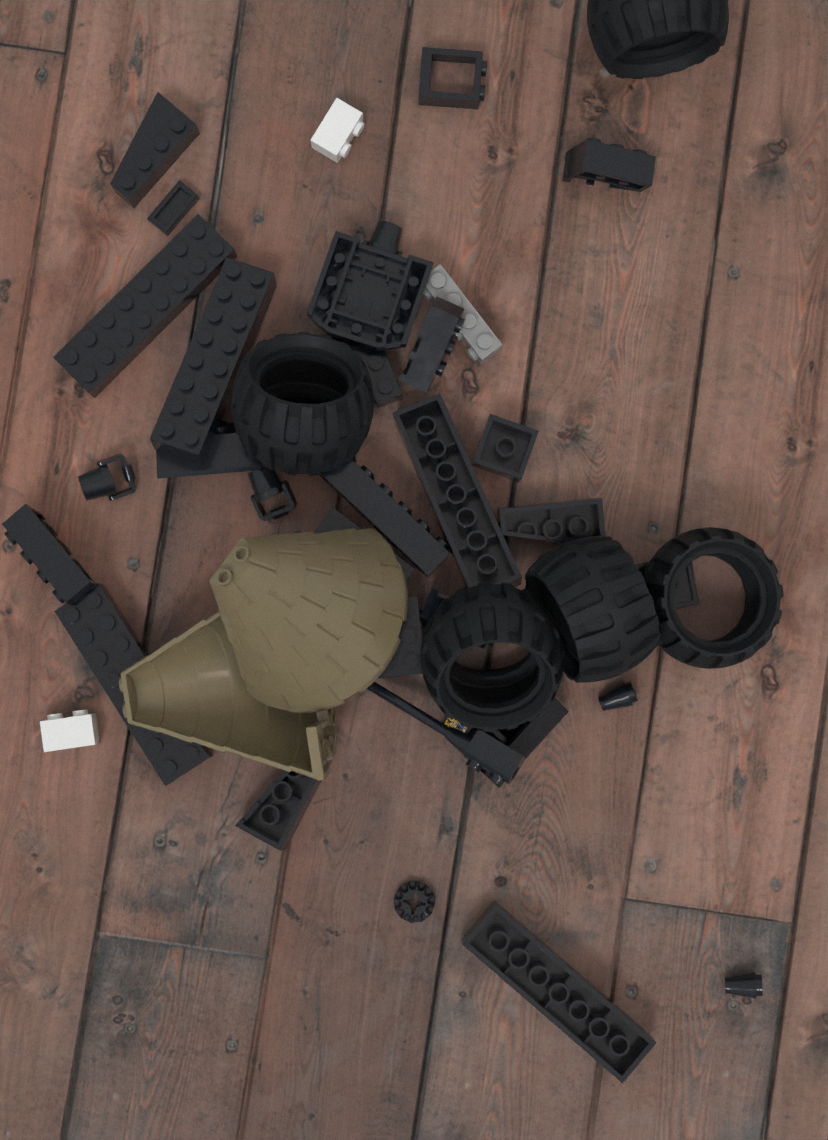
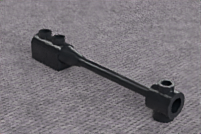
(481, 750)

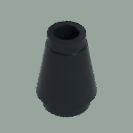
(618, 697)
(744, 985)

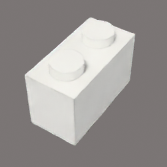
(338, 130)
(69, 732)

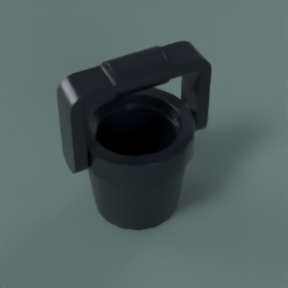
(386, 237)
(99, 482)
(266, 485)

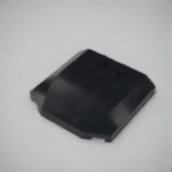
(368, 294)

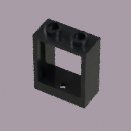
(447, 99)

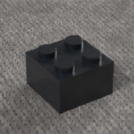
(505, 448)

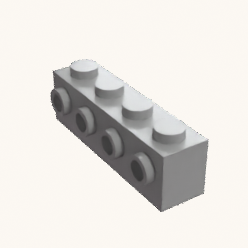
(475, 333)

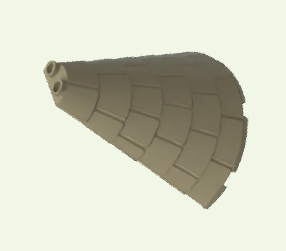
(311, 614)
(198, 696)

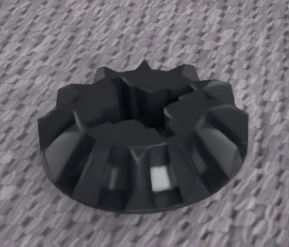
(406, 892)

